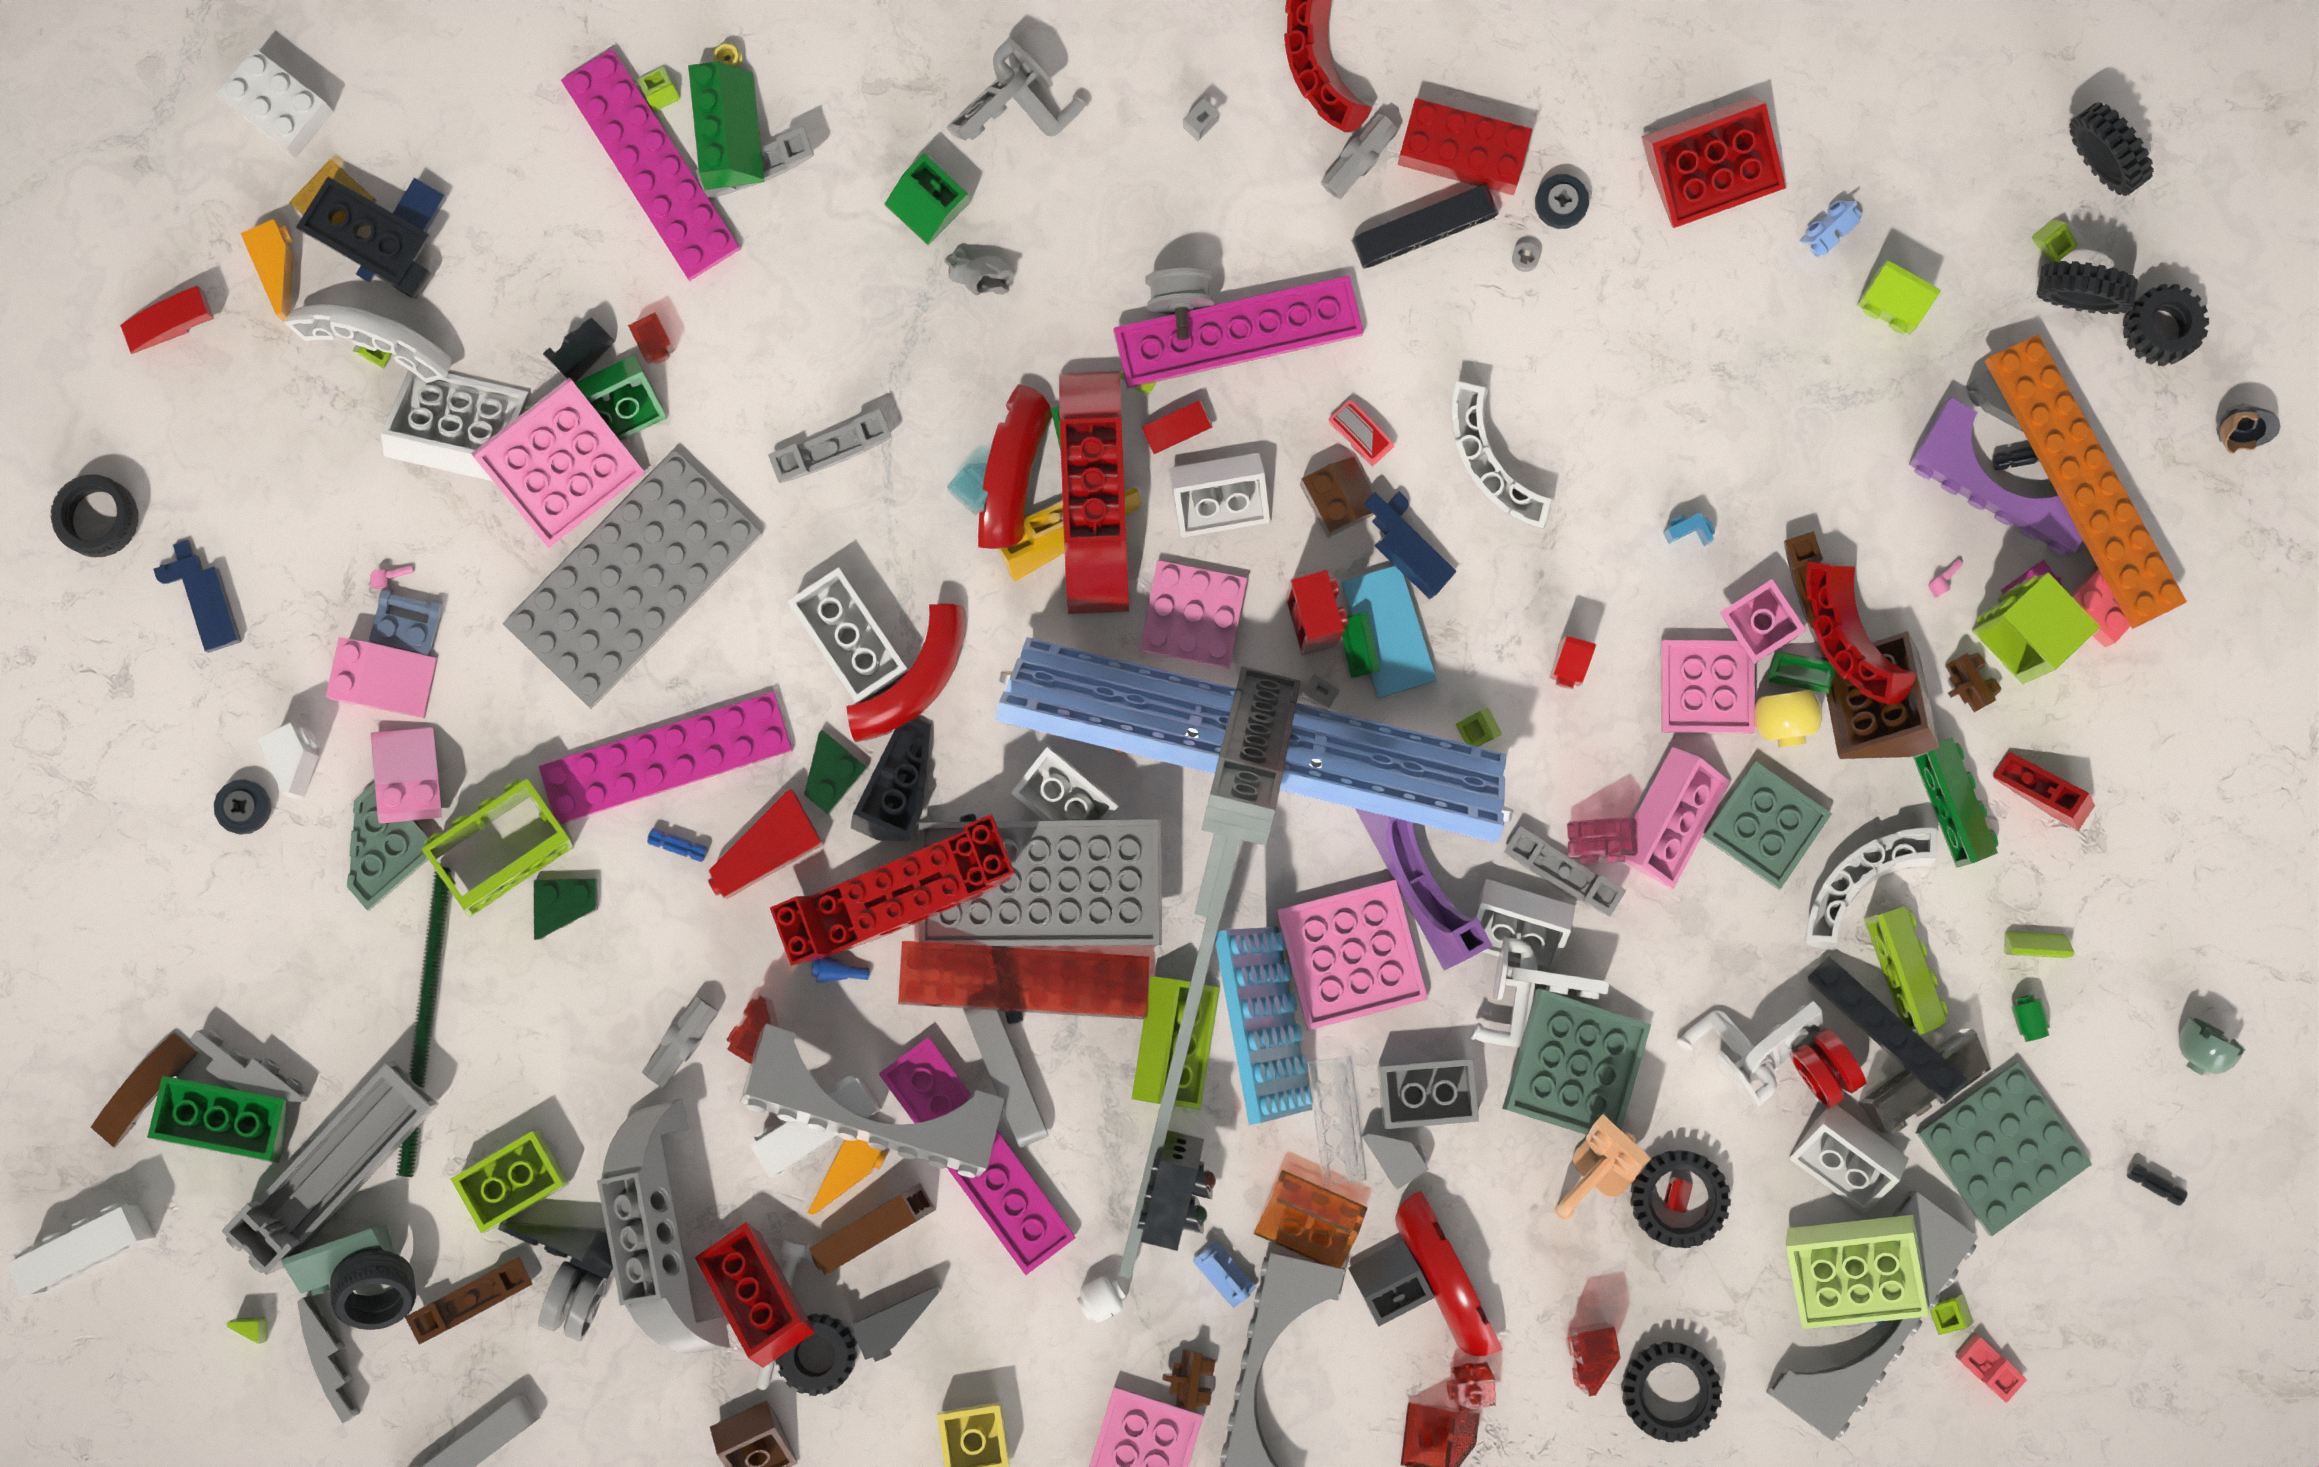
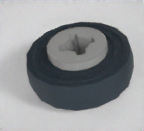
(1558, 212)

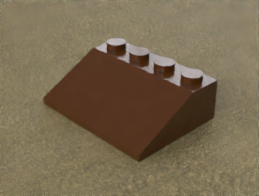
(1878, 729)

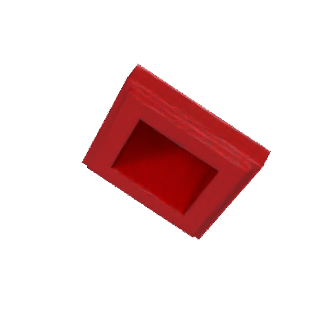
(1677, 1195)

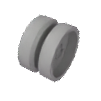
(572, 1301)

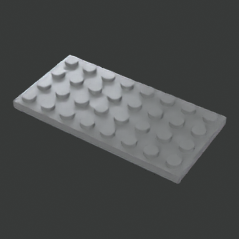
(632, 579)
(1068, 887)

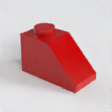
(1572, 662)

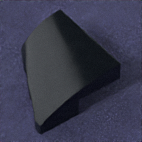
(580, 350)

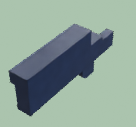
(417, 206)
(1406, 547)
(205, 595)

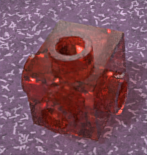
(1472, 1386)

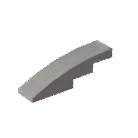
(322, 1348)

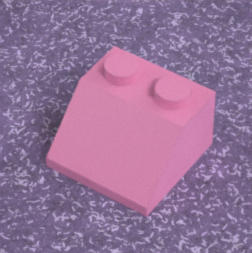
(1763, 621)

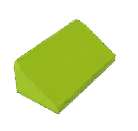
(2037, 944)

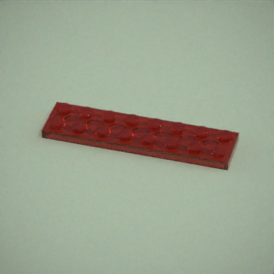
(1023, 980)

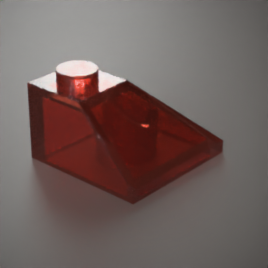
(1438, 1435)

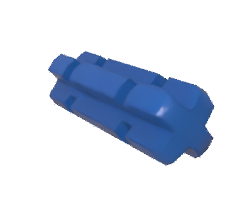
(677, 845)

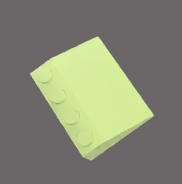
(1857, 1272)

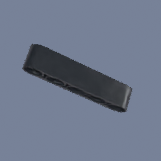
(1425, 226)

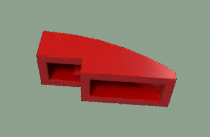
(167, 319)

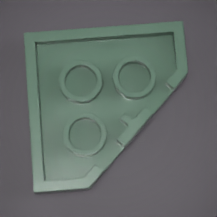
(381, 852)

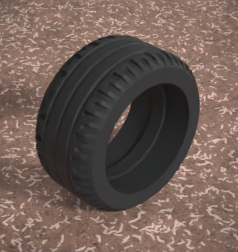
(67, 501)
(376, 1310)

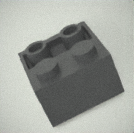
(1390, 1283)

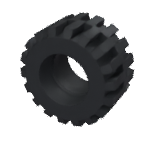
(2185, 311)
(837, 1374)

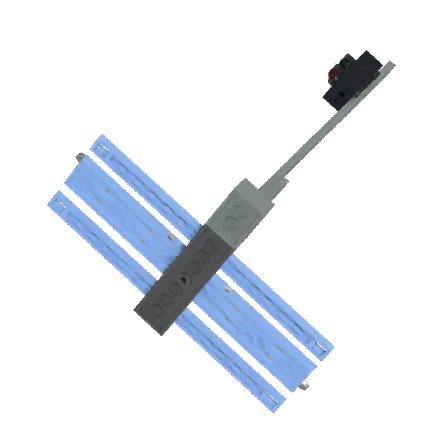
(1255, 746)

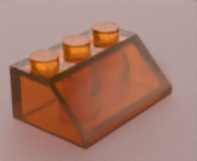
(1310, 1220)

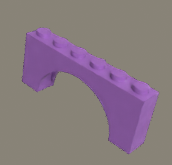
(1950, 459)
(1447, 930)

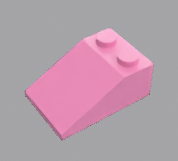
(381, 677)
(406, 775)

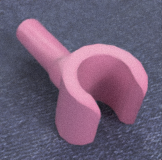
(380, 578)
(1939, 585)

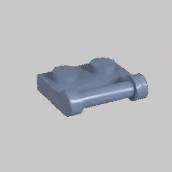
(404, 632)

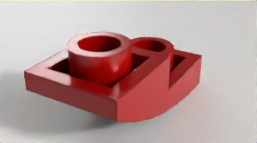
(1177, 427)

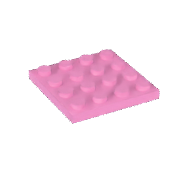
(558, 462)
(1351, 954)

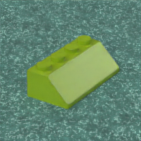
(1905, 969)
(1158, 1040)

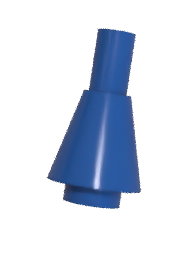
(832, 969)

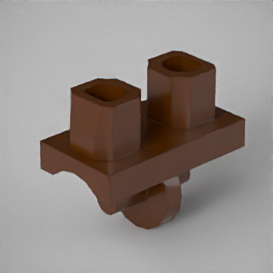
(1970, 683)
(1186, 1380)

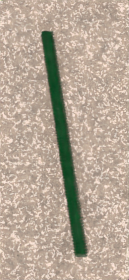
(426, 1006)

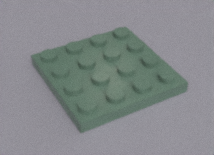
(1575, 1063)
(2004, 1149)

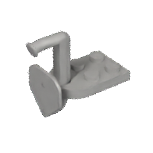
(1013, 84)

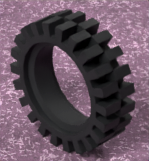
(2111, 149)
(2087, 287)
(1717, 1202)
(1707, 1404)

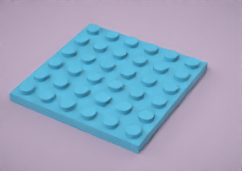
(1263, 1023)

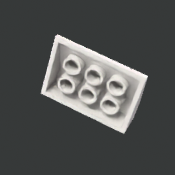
(448, 420)

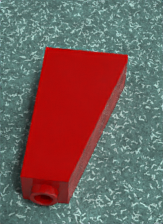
(768, 846)

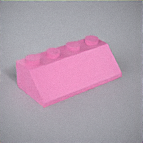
(1675, 815)

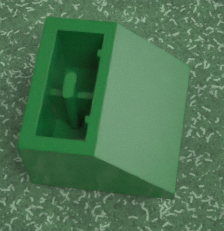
(926, 199)

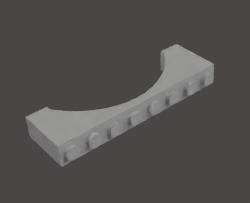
(785, 1087)
(1288, 1291)
(1832, 1395)

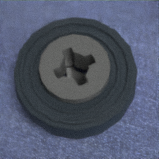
(251, 813)

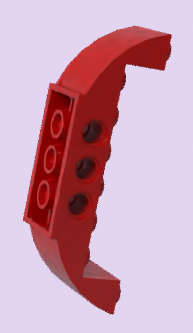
(1093, 492)
(894, 894)

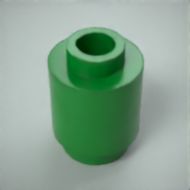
(2031, 1018)

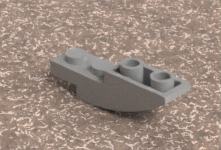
(256, 1077)

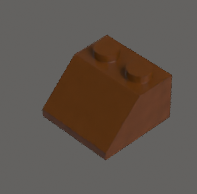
(1338, 495)
(753, 1439)

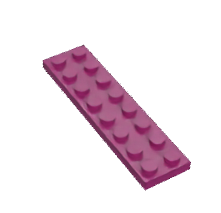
(650, 164)
(1239, 332)
(665, 758)
(1002, 1193)

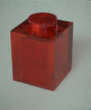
(652, 339)

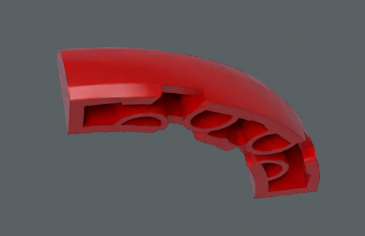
(1313, 65)
(1010, 468)
(1844, 637)
(920, 684)
(1446, 1277)

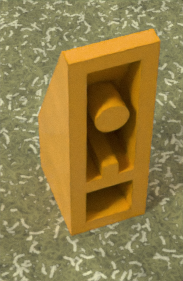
(273, 260)
(850, 1166)

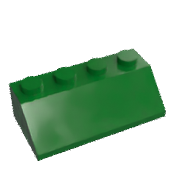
(725, 125)
(622, 397)
(1956, 804)
(219, 1119)

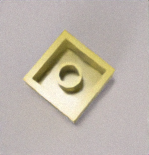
(974, 1436)

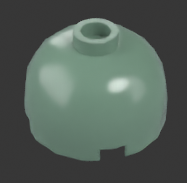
(2208, 1048)

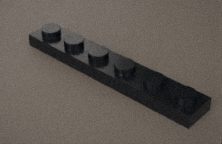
(1887, 1030)

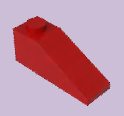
(2045, 790)

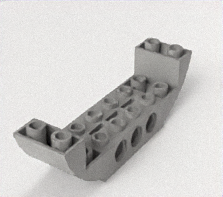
(646, 1234)

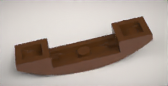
(1798, 552)
(142, 1088)
(469, 1300)

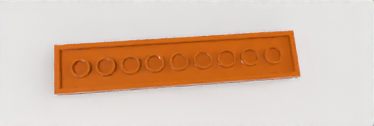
(2085, 481)

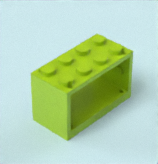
(2035, 627)
(516, 871)

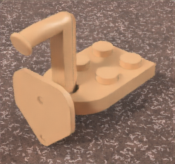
(1606, 1161)

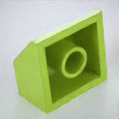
(1898, 298)

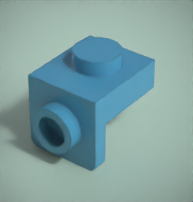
(1681, 527)

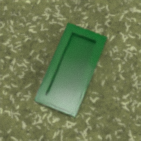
(1360, 646)
(1802, 672)

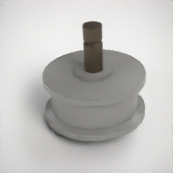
(1179, 291)

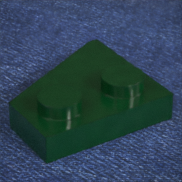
(831, 773)
(561, 903)

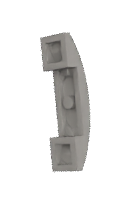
(778, 157)
(831, 447)
(1564, 872)

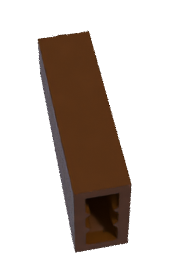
(871, 1229)

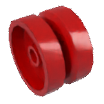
(1828, 1068)

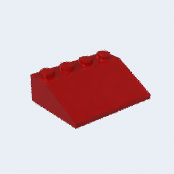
(1714, 161)

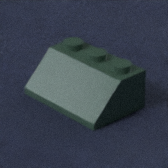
(314, 1267)

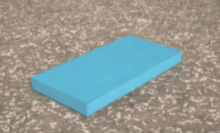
(1395, 630)

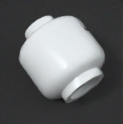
(1101, 1299)

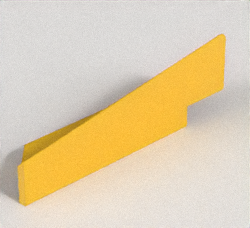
(1045, 538)

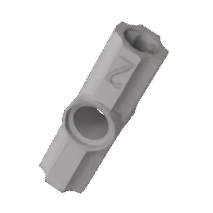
(1359, 156)
(680, 1042)

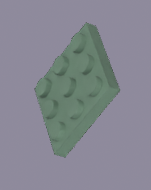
(1767, 825)

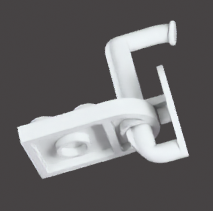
(1524, 980)
(1766, 1057)

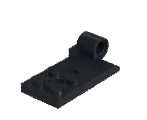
(387, 251)

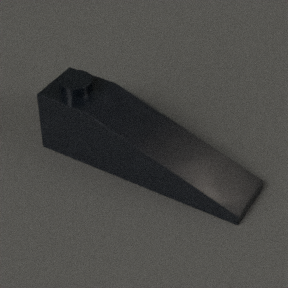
(896, 788)
(584, 1244)

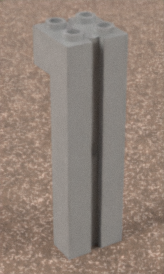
(330, 1169)

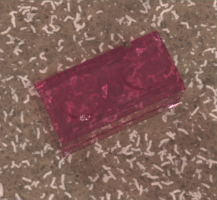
(1602, 839)

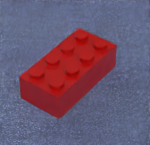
(1464, 146)
(1315, 612)
(754, 1295)

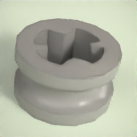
(1534, 256)

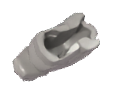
(980, 274)

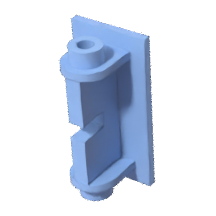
(1840, 217)
(1224, 1274)

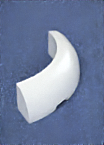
(371, 332)
(1481, 463)
(1860, 869)

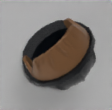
(2247, 427)

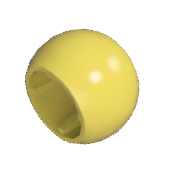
(1788, 717)

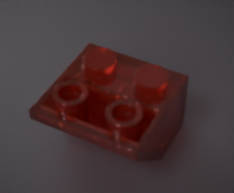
(745, 1037)
(1595, 1355)

